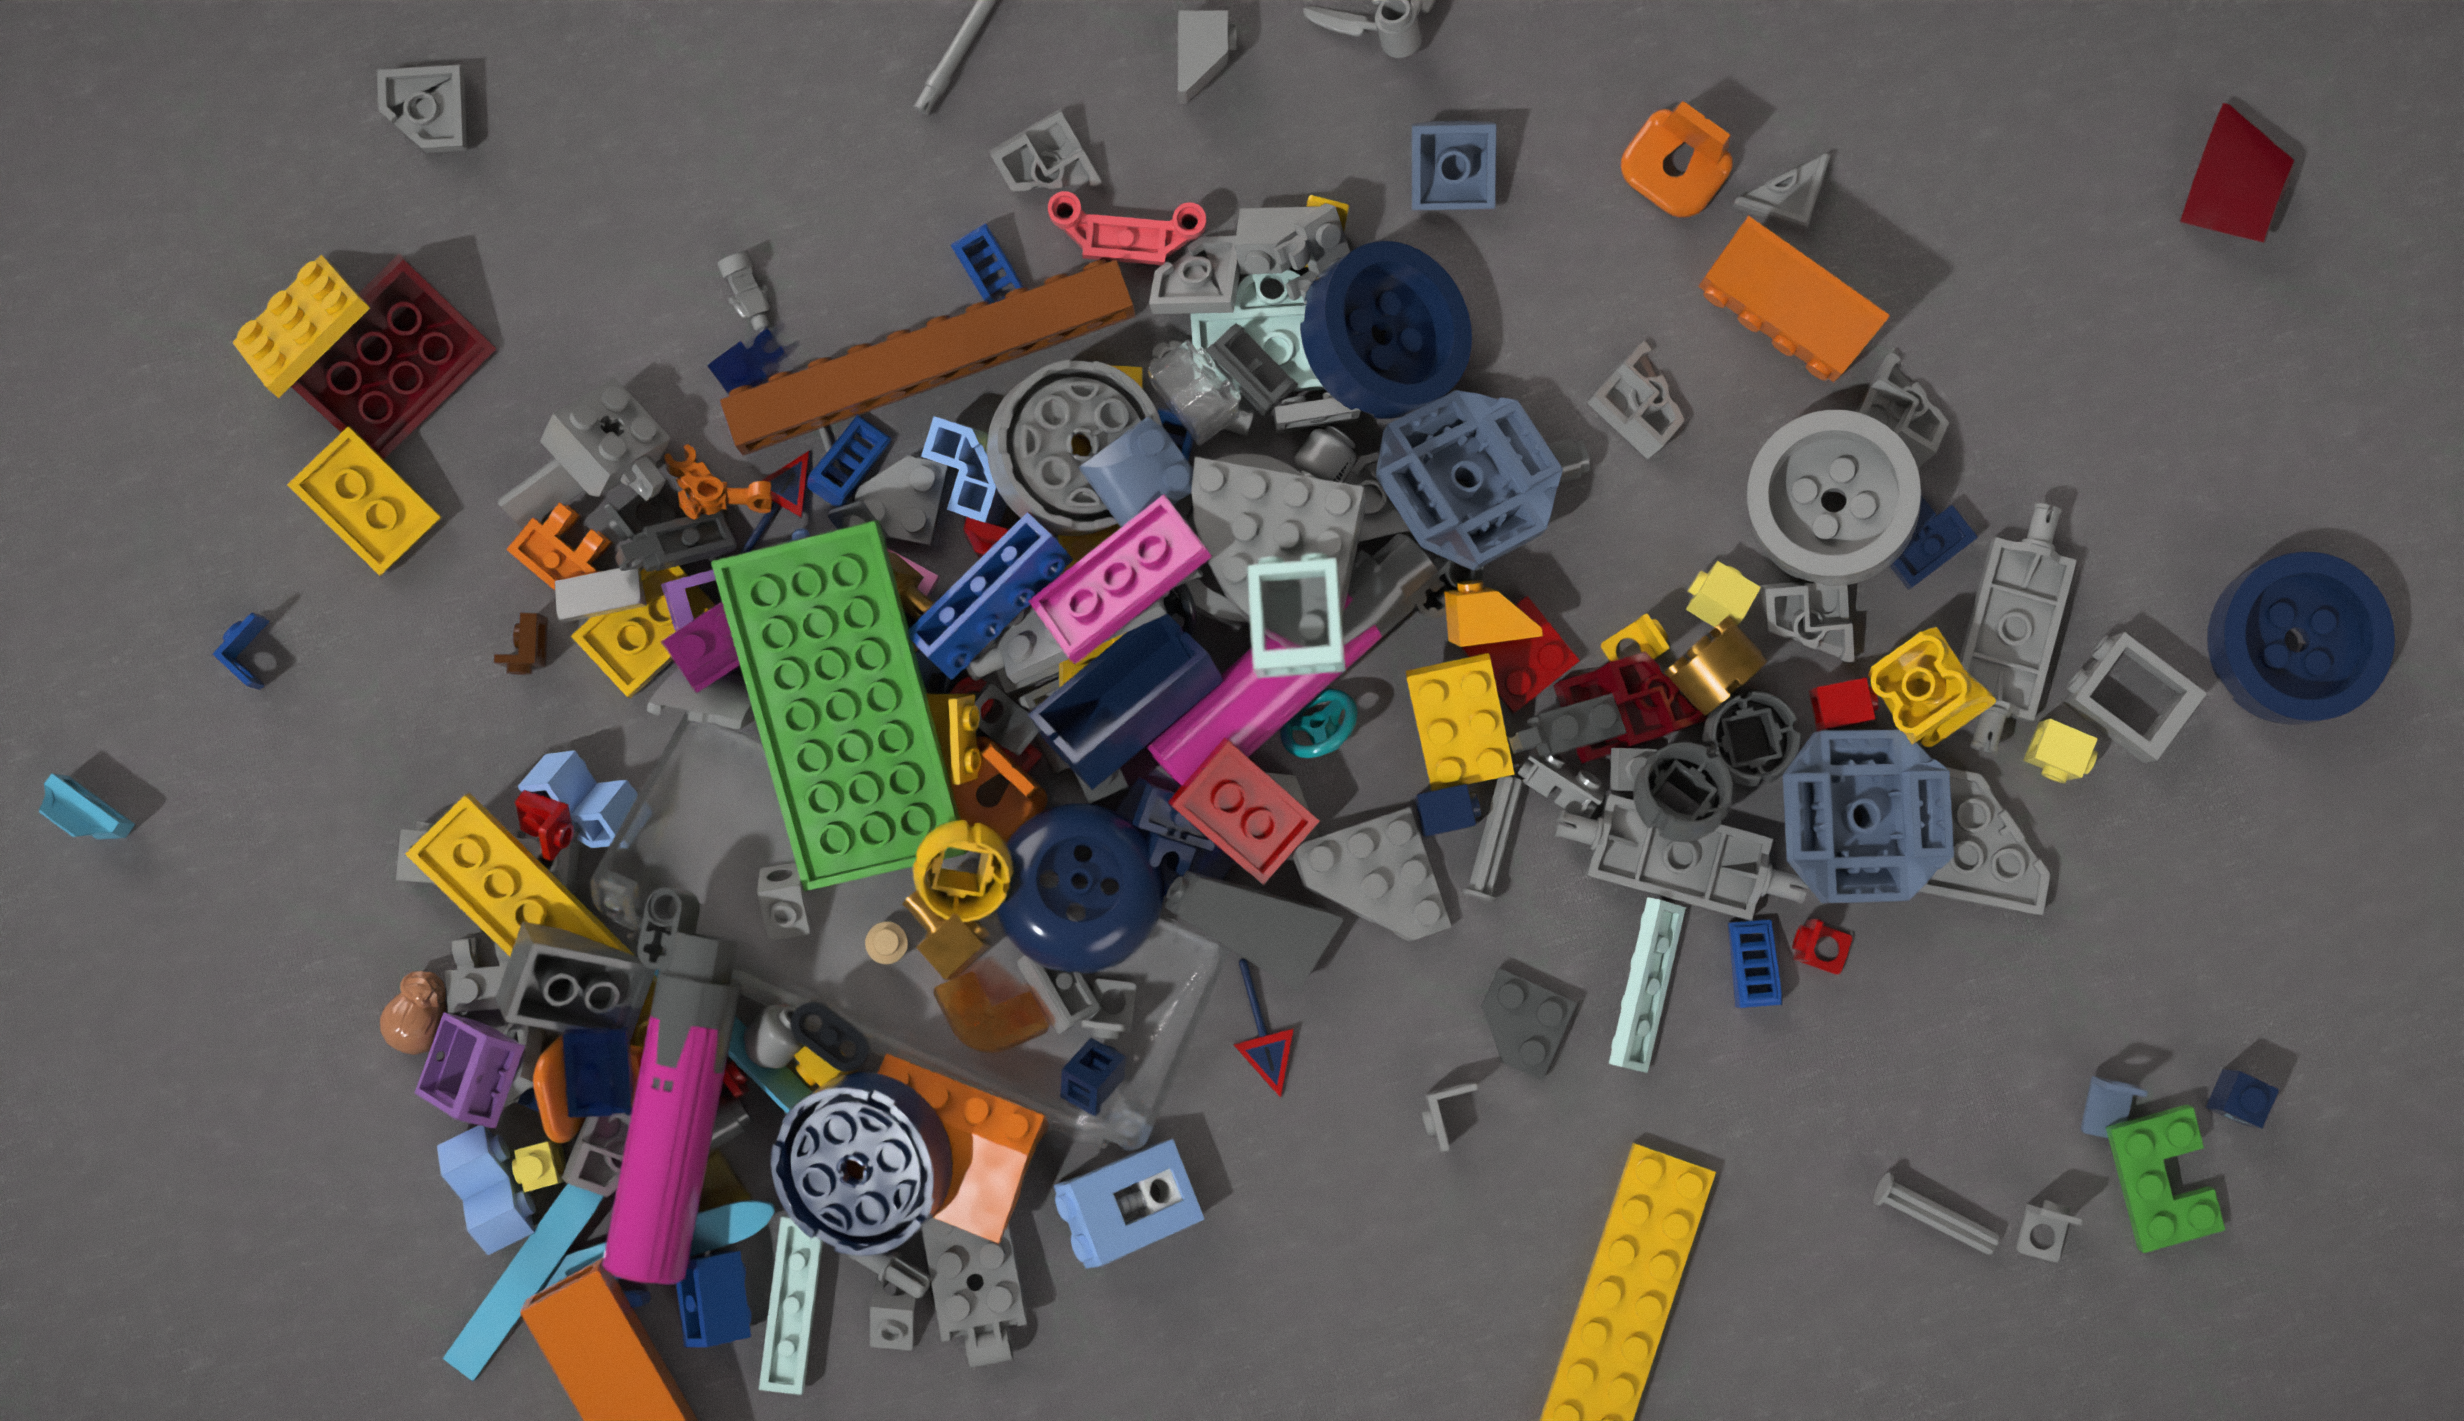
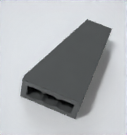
(1260, 926)

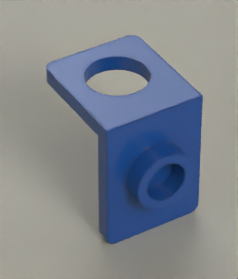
(235, 641)

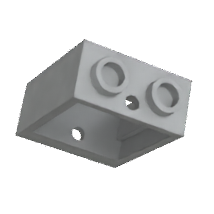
(2166, 725)

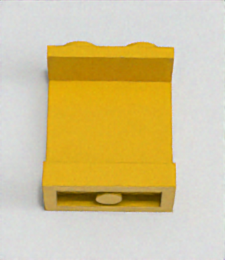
(956, 726)

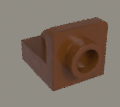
(531, 639)

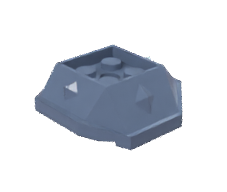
(1494, 452)
(1902, 808)

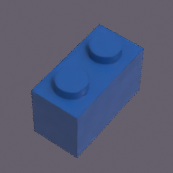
(714, 1300)

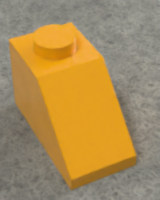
(1484, 616)

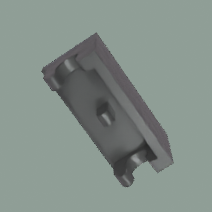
(1251, 370)

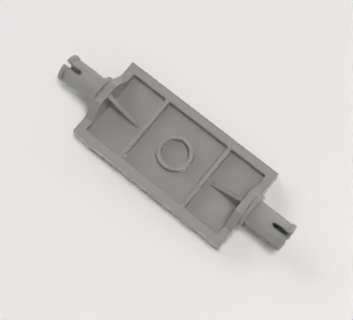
(2016, 624)
(1029, 647)
(1715, 873)

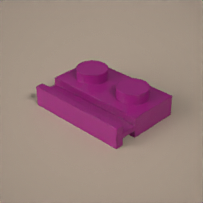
(703, 648)

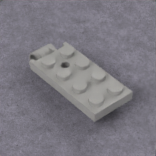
(979, 1314)

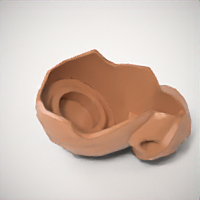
(415, 1013)

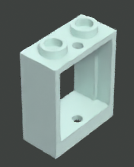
(1298, 660)

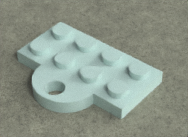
(1269, 322)

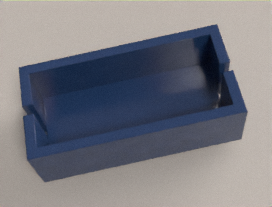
(1125, 698)

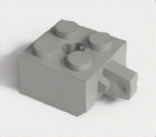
(608, 442)

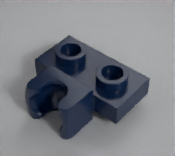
(1932, 543)
(1168, 830)

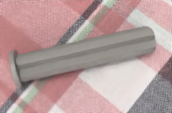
(1494, 839)
(1935, 1215)

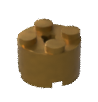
(1716, 666)

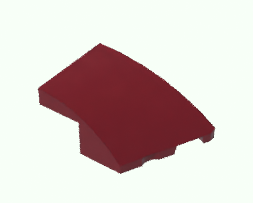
(2238, 179)
(1644, 696)

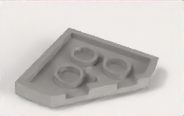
(1990, 853)
(1377, 874)

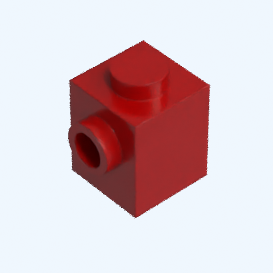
(1843, 704)

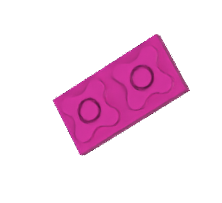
(1119, 579)

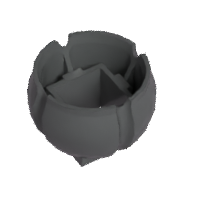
(1778, 728)
(1695, 775)

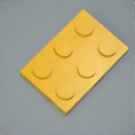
(364, 500)
(629, 642)
(1460, 722)

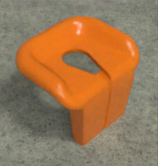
(1658, 138)
(1019, 802)
(550, 1091)

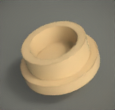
(886, 943)

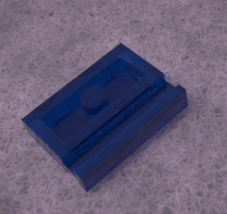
(598, 1072)

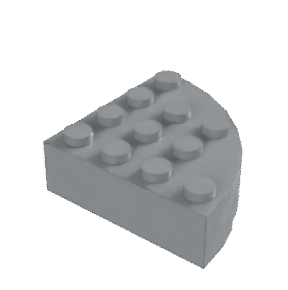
(1269, 513)

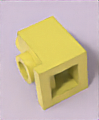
(539, 1165)

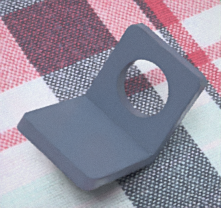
(2108, 1104)

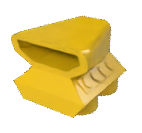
(1928, 689)

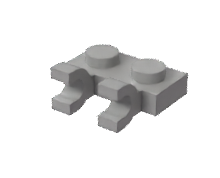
(1317, 244)
(470, 985)

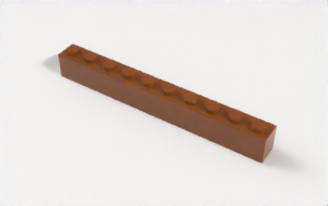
(927, 357)

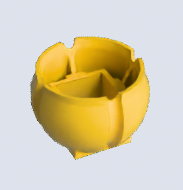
(962, 892)

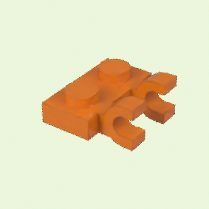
(552, 558)

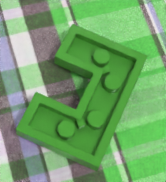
(2139, 1154)

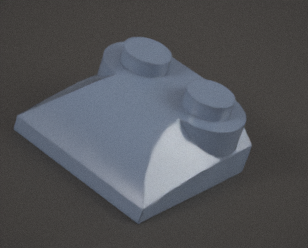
(1453, 165)
(1138, 471)

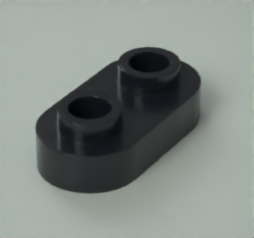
(828, 1039)

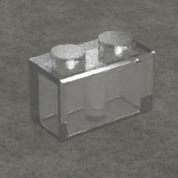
(1195, 391)

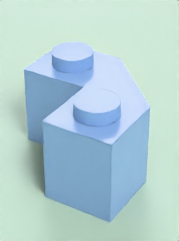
(966, 450)
(594, 807)
(483, 1177)

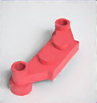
(1123, 237)

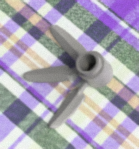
(1394, 21)

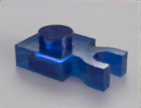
(743, 365)

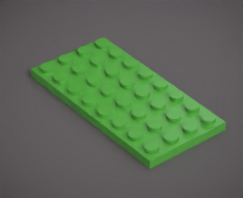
(838, 702)

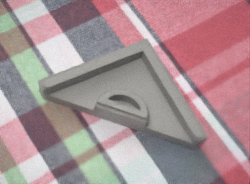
(1789, 196)

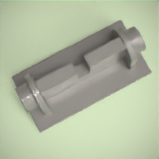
(1576, 786)

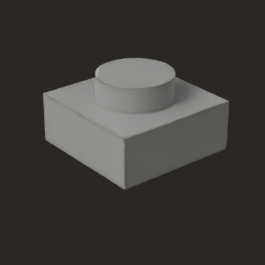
(1626, 765)

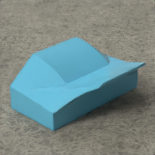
(81, 811)

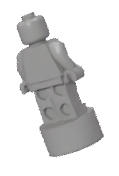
(748, 298)

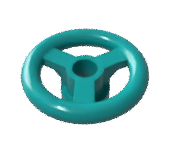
(1321, 726)

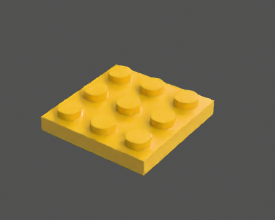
(299, 325)

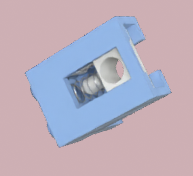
(1098, 1217)

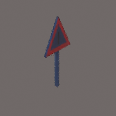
(787, 491)
(1268, 1052)

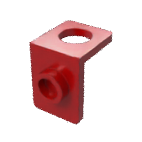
(1806, 940)

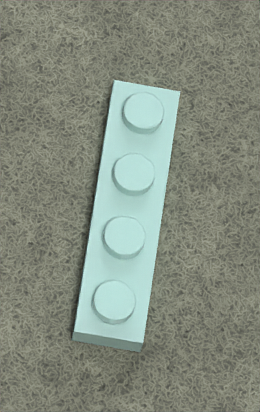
(1647, 985)
(790, 1310)

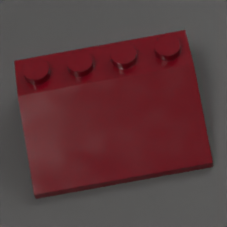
(394, 360)

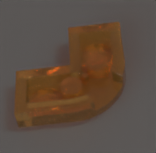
(987, 1026)

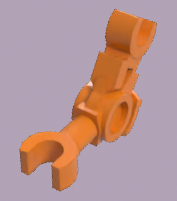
(708, 493)

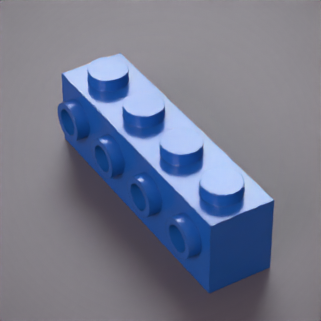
(989, 596)

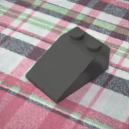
(571, 982)

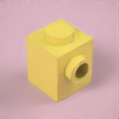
(1721, 594)
(2061, 751)

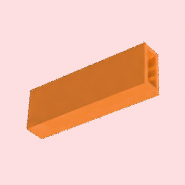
(603, 1350)

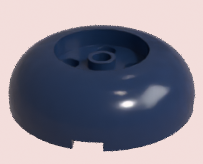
(1112, 924)

